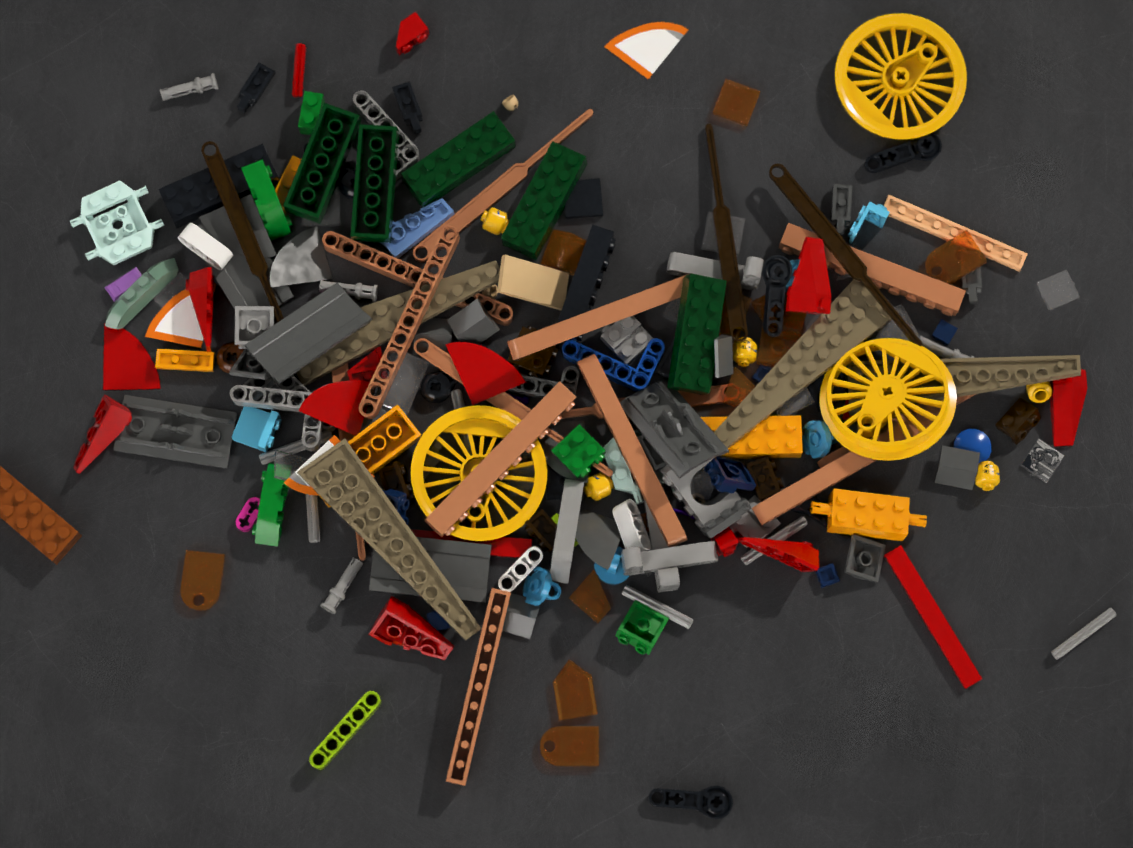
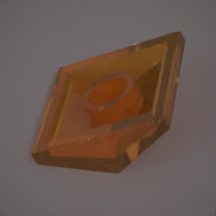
(563, 251)

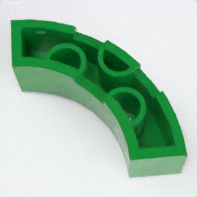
(267, 202)
(269, 518)

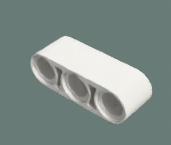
(205, 246)
(631, 525)
(525, 560)

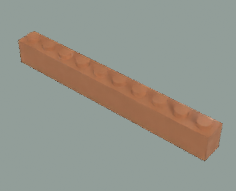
(886, 275)
(500, 459)
(478, 686)

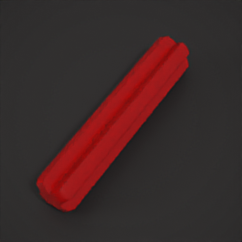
(298, 75)

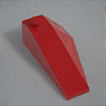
(811, 285)
(201, 294)
(1066, 408)
(109, 423)
(794, 554)
(405, 627)

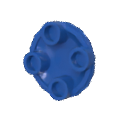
(974, 441)

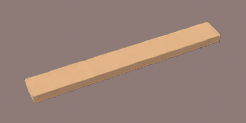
(948, 230)

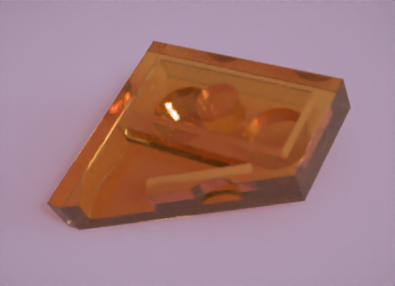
(738, 388)
(591, 598)

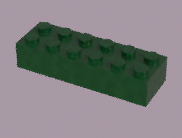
(458, 160)
(322, 163)
(374, 183)
(544, 200)
(695, 334)

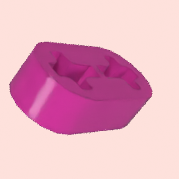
(246, 512)

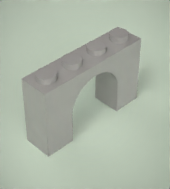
(701, 511)

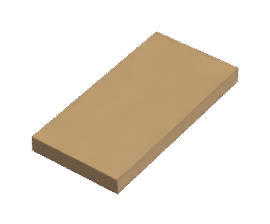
(532, 282)

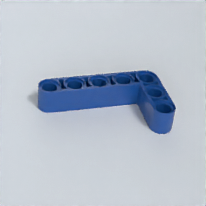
(616, 366)

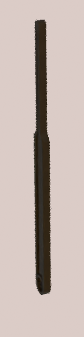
(240, 222)
(836, 244)
(726, 247)

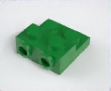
(579, 452)
(641, 627)

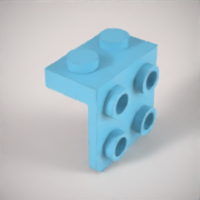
(873, 213)
(257, 428)

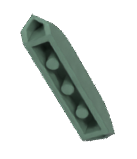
(141, 293)

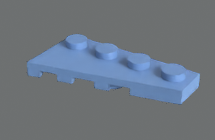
(417, 226)

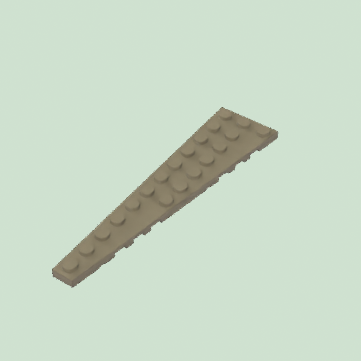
(387, 313)
(851, 321)
(985, 374)
(360, 501)

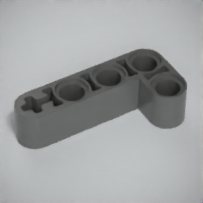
(540, 384)

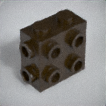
(537, 363)

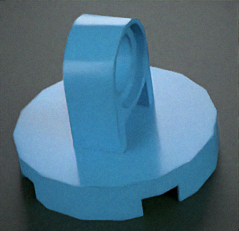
(817, 439)
(615, 573)
(538, 586)

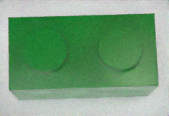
(310, 111)

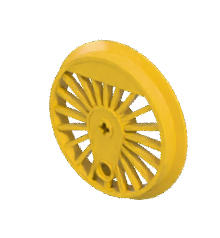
(910, 66)
(887, 397)
(482, 422)

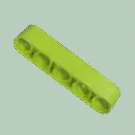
(341, 739)

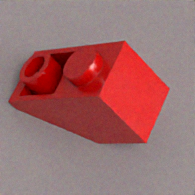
(411, 31)
(725, 542)

